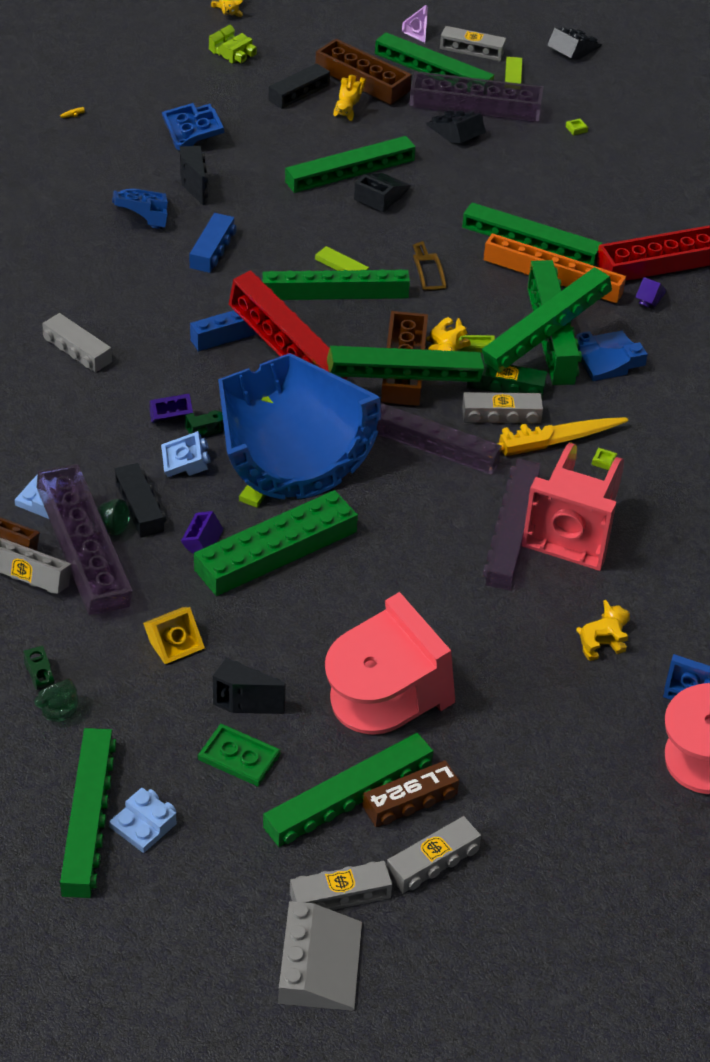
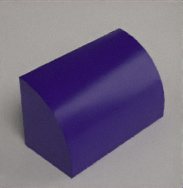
(170, 407)
(202, 531)

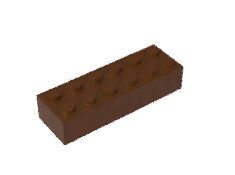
(382, 78)
(405, 332)

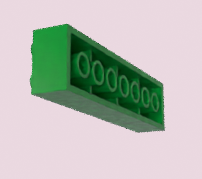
(561, 347)
(275, 542)

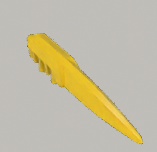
(529, 440)

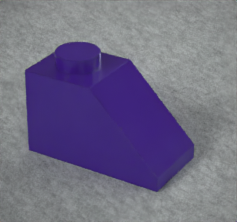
(650, 292)

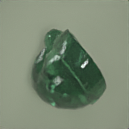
(114, 516)
(58, 701)

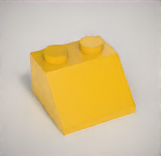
(174, 634)

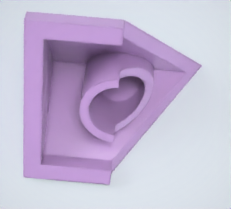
(416, 24)

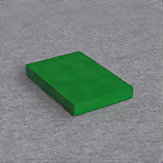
(239, 754)

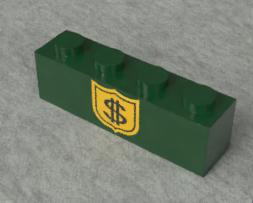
(511, 380)

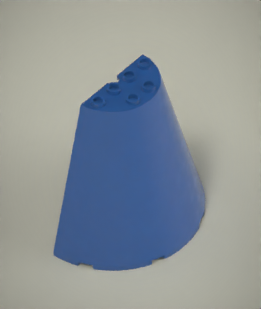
(303, 439)

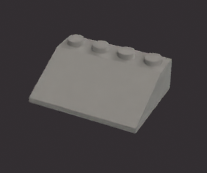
(319, 958)

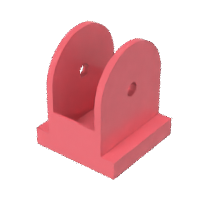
(572, 512)
(389, 670)
(689, 738)

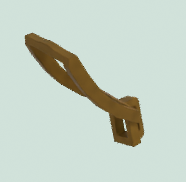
(433, 256)

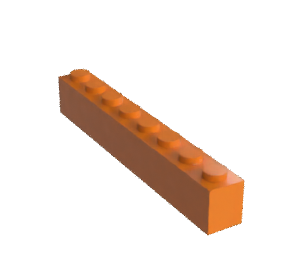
(519, 256)

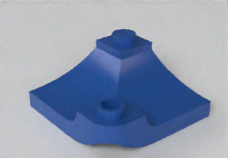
(191, 124)
(146, 203)
(609, 354)
(684, 674)

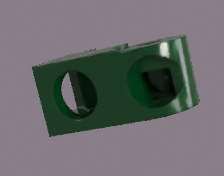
(205, 424)
(38, 667)

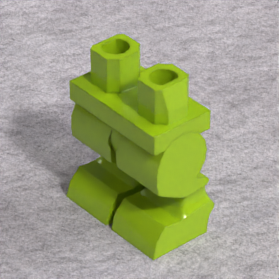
(231, 47)

